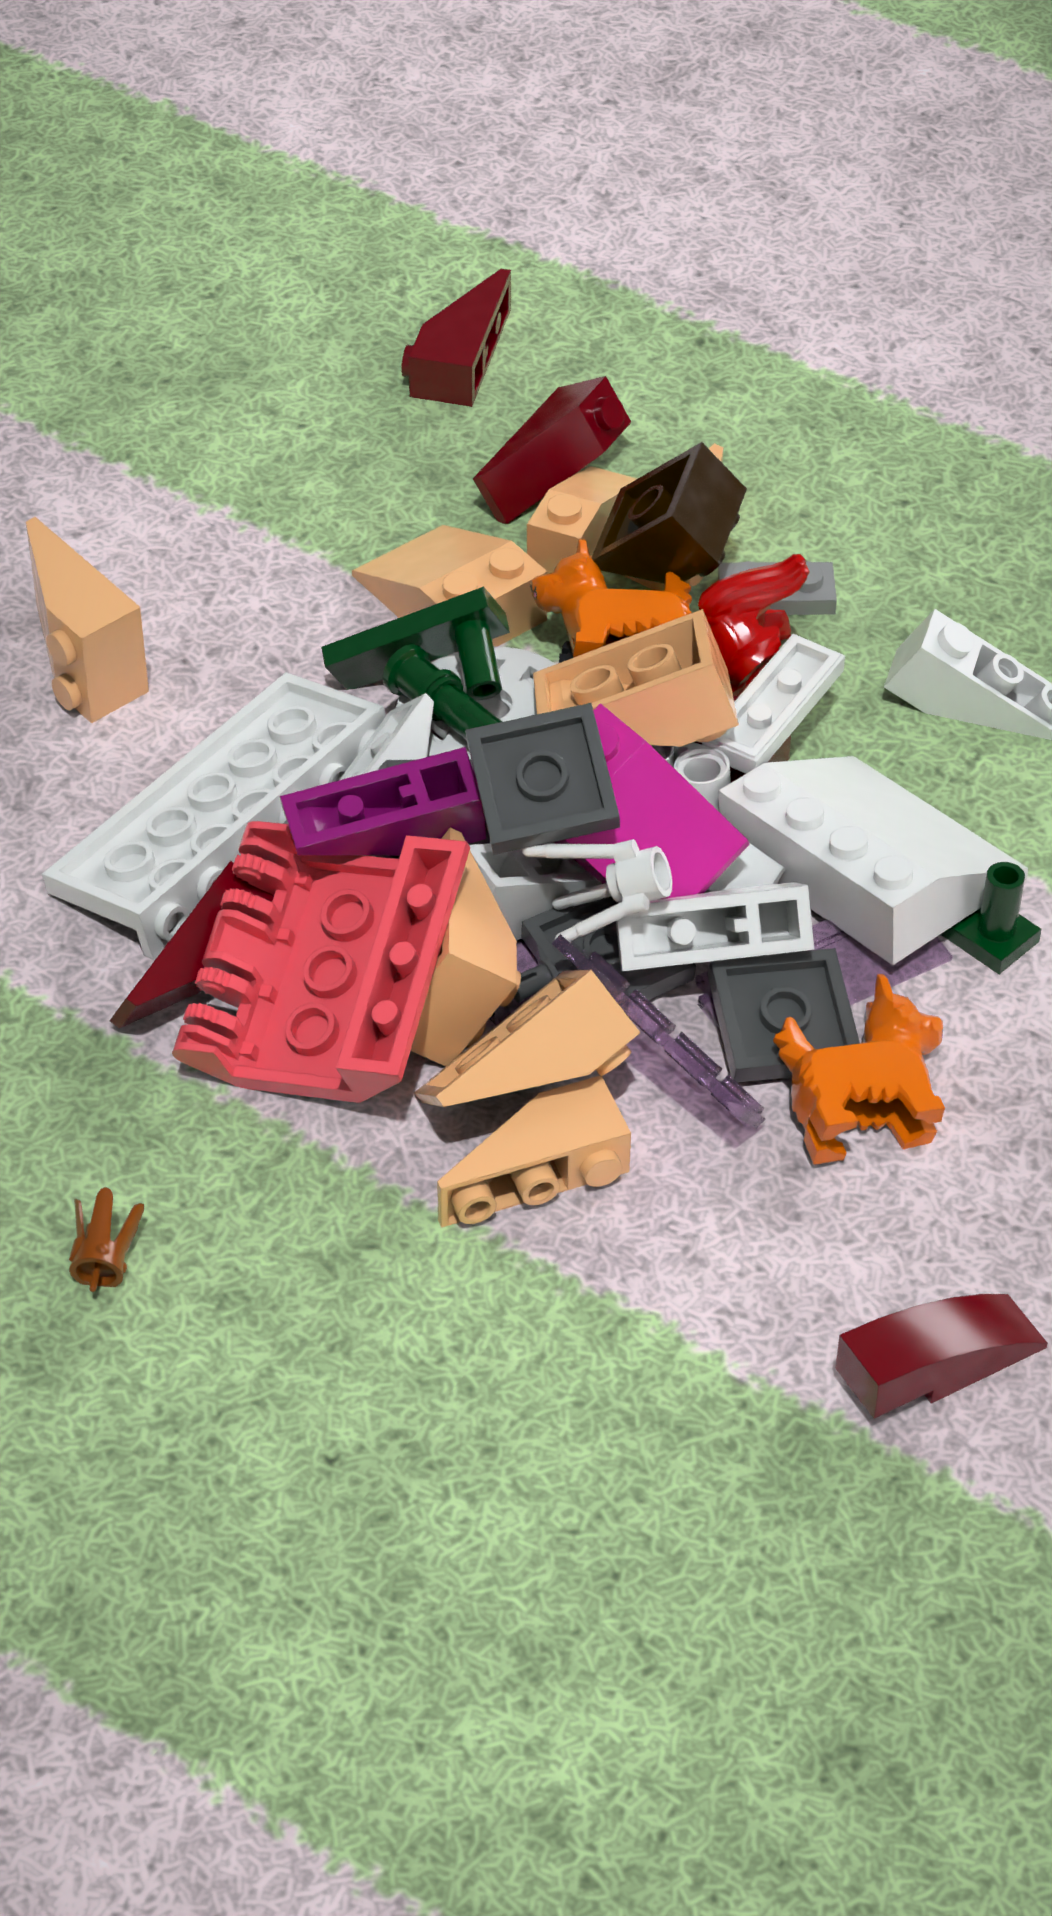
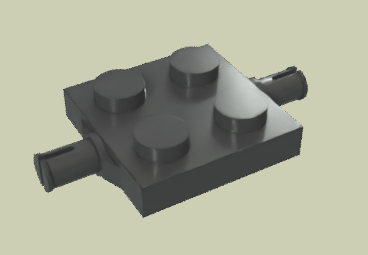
(542, 929)

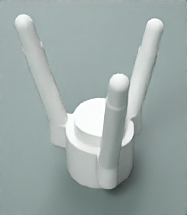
(633, 879)

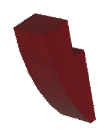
(934, 1349)

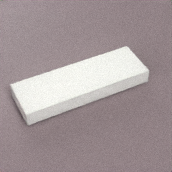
(778, 701)

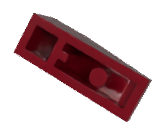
(459, 344)
(551, 446)
(176, 967)

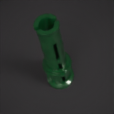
(413, 675)

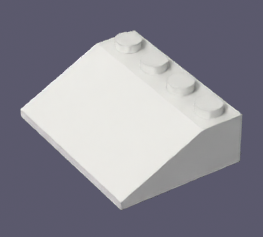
(865, 848)

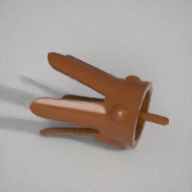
(93, 1255)

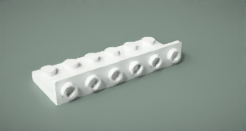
(185, 827)

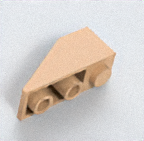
(545, 1148)

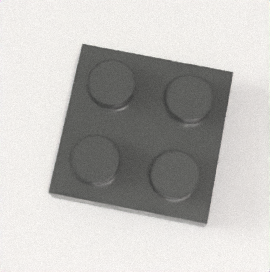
(542, 778)
(762, 991)

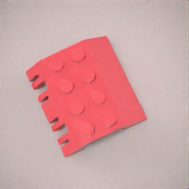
(323, 972)

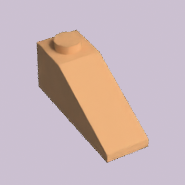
(573, 512)

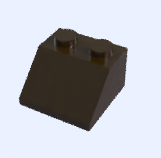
(672, 519)

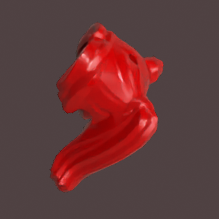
(742, 616)

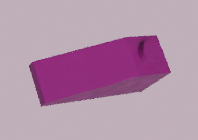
(383, 806)

